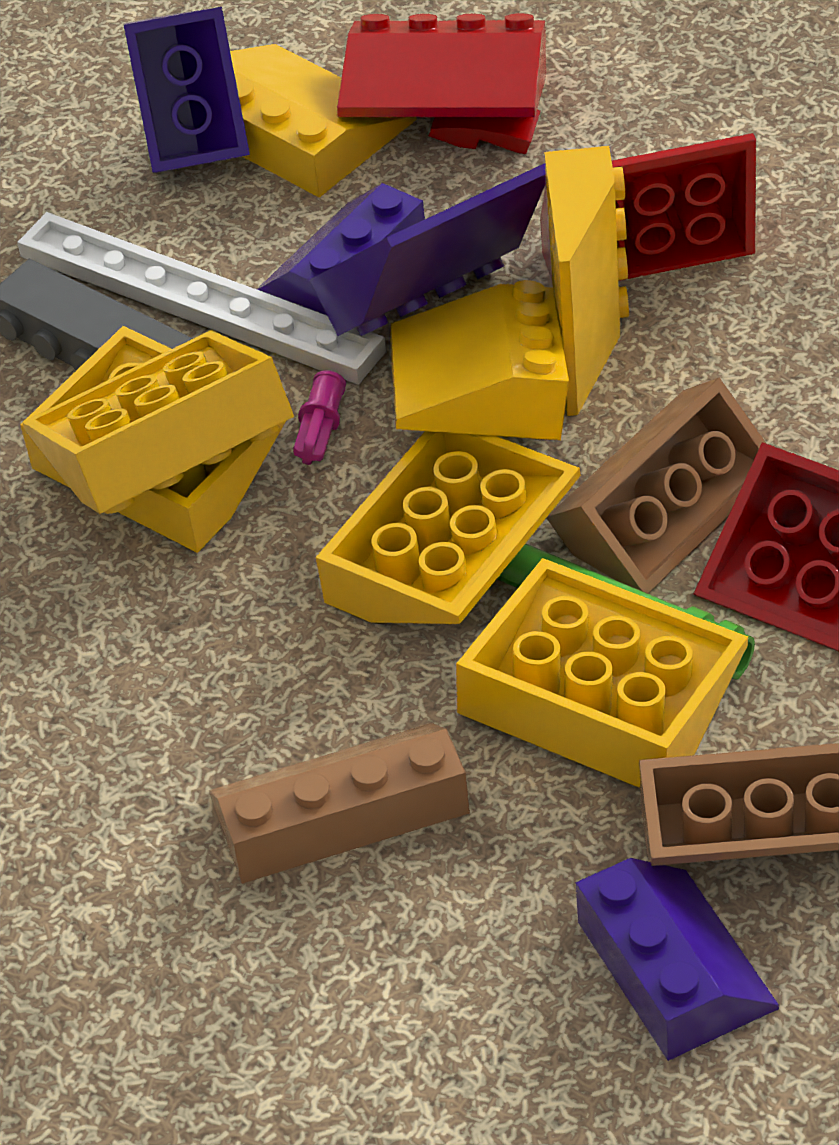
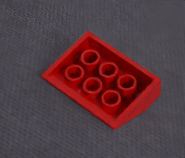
(443, 67)
(684, 206)
(781, 548)

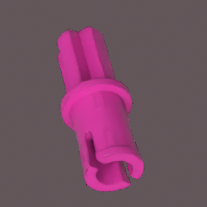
(319, 416)

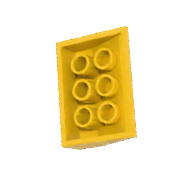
(295, 123)
(586, 261)
(483, 365)
(161, 420)
(204, 497)
(440, 528)
(597, 672)

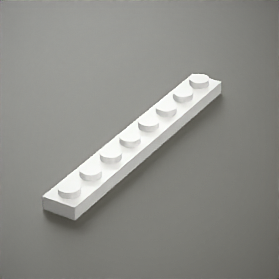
(201, 297)

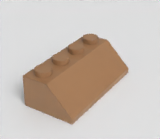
(662, 488)
(341, 801)
(740, 804)

